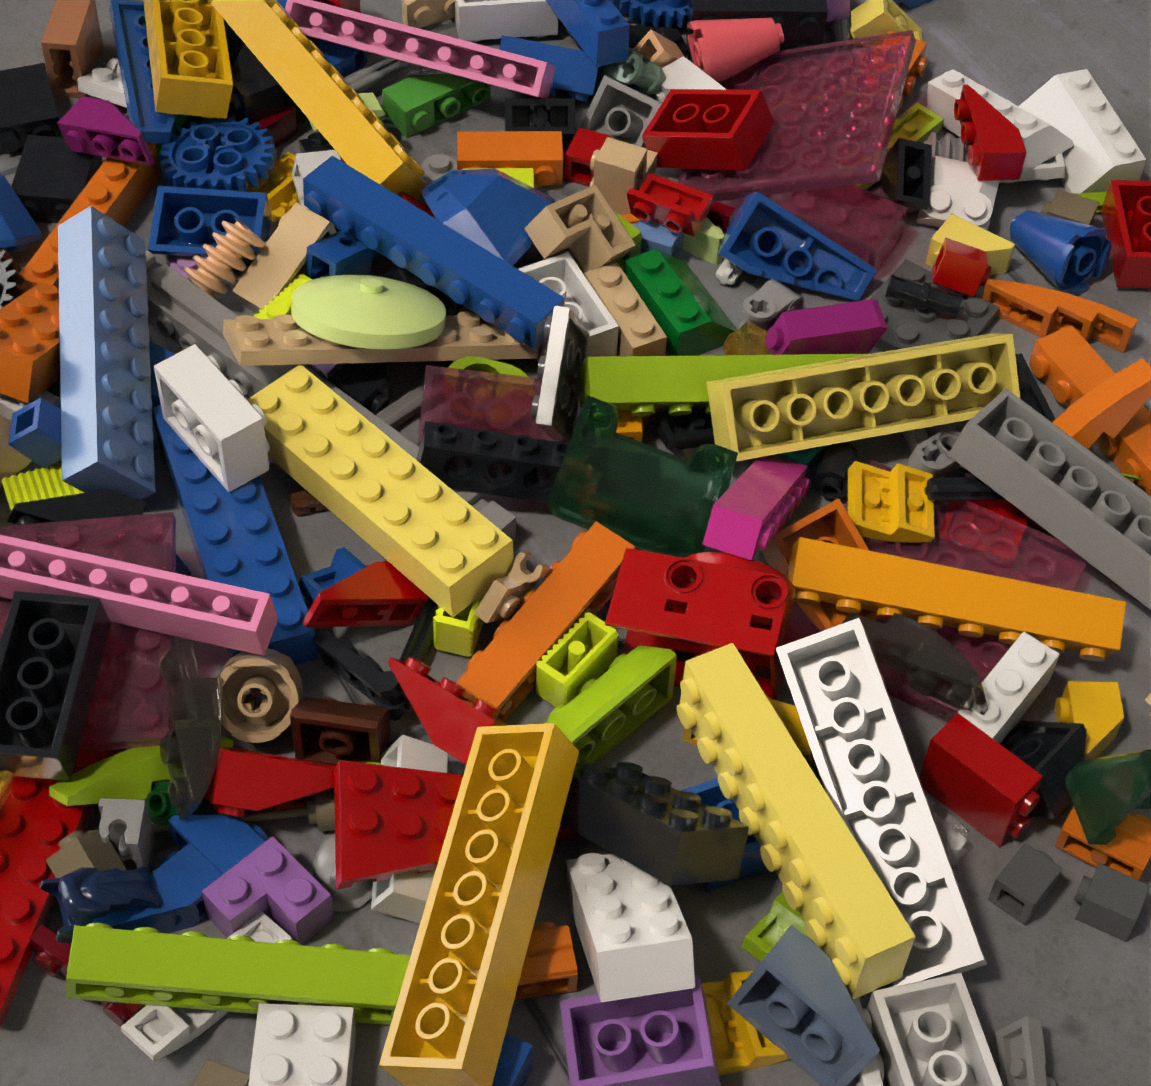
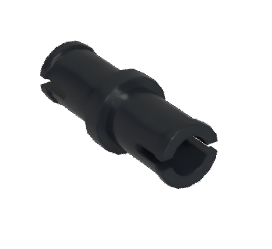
(924, 295)

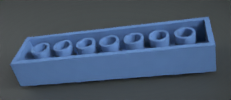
(104, 357)

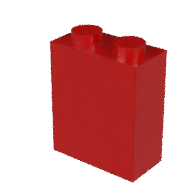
(980, 780)

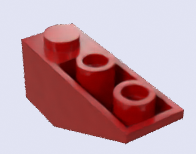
(991, 139)
(443, 709)

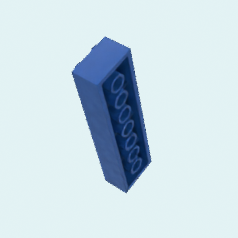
(238, 541)

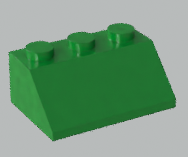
(678, 303)

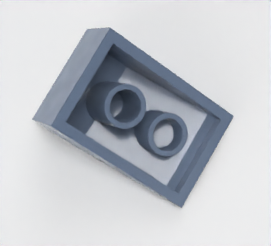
(807, 1011)

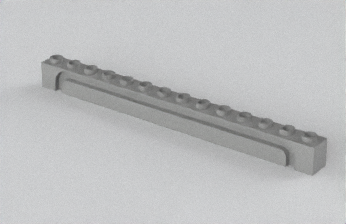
(195, 317)

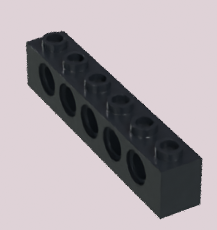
(491, 461)

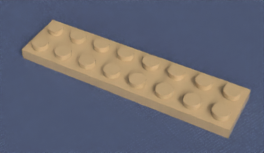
(286, 343)

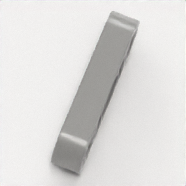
(934, 448)

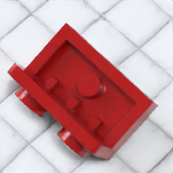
(670, 204)

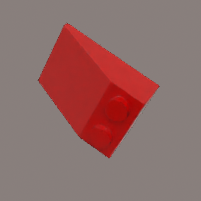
(263, 780)

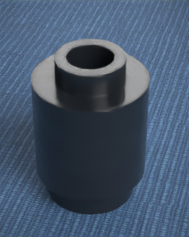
(831, 472)

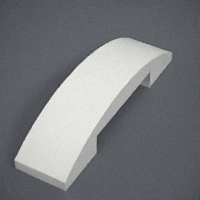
(166, 1029)

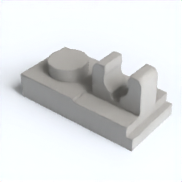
(1022, 1054)

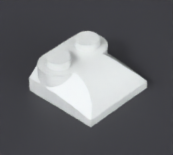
(957, 192)

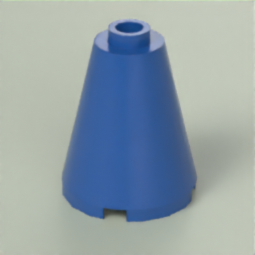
(1062, 248)

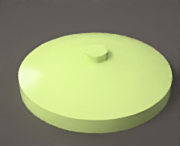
(368, 312)

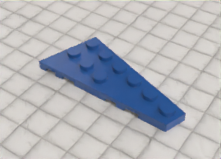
(135, 69)

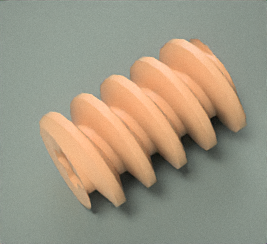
(224, 257)

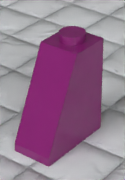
(828, 329)

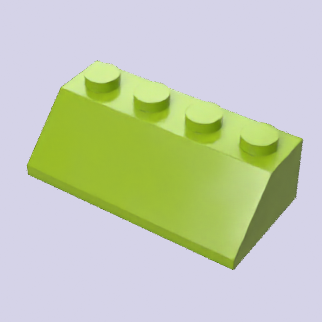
(617, 702)

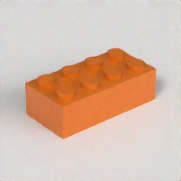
(30, 343)

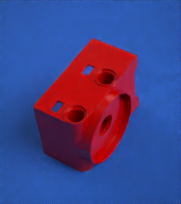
(705, 605)

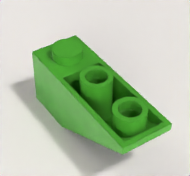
(430, 99)

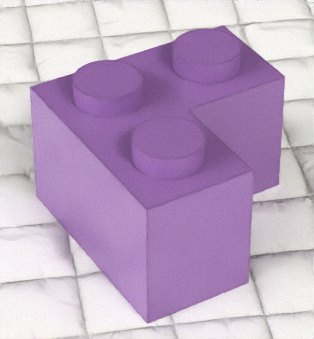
(273, 884)

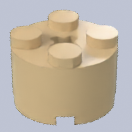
(276, 678)

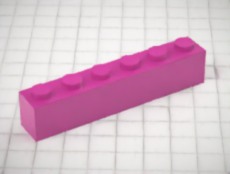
(756, 506)

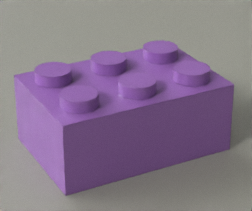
(640, 1040)

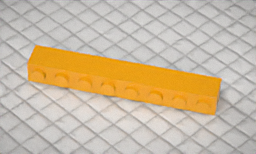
(955, 598)

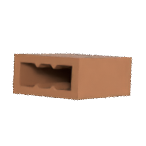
(71, 45)

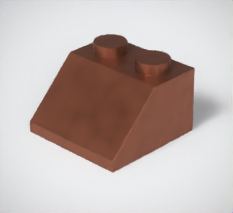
(338, 730)

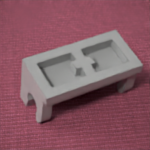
(129, 830)

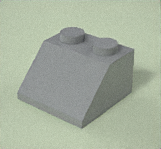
(620, 112)

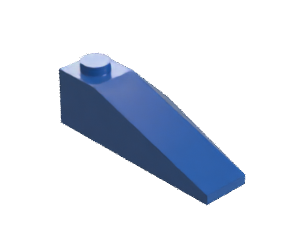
(781, 247)

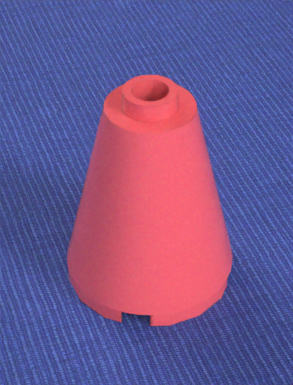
(732, 45)

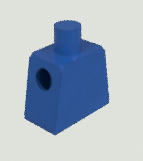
(339, 256)

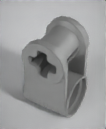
(768, 303)

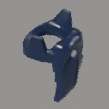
(94, 893)

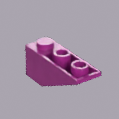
(102, 130)

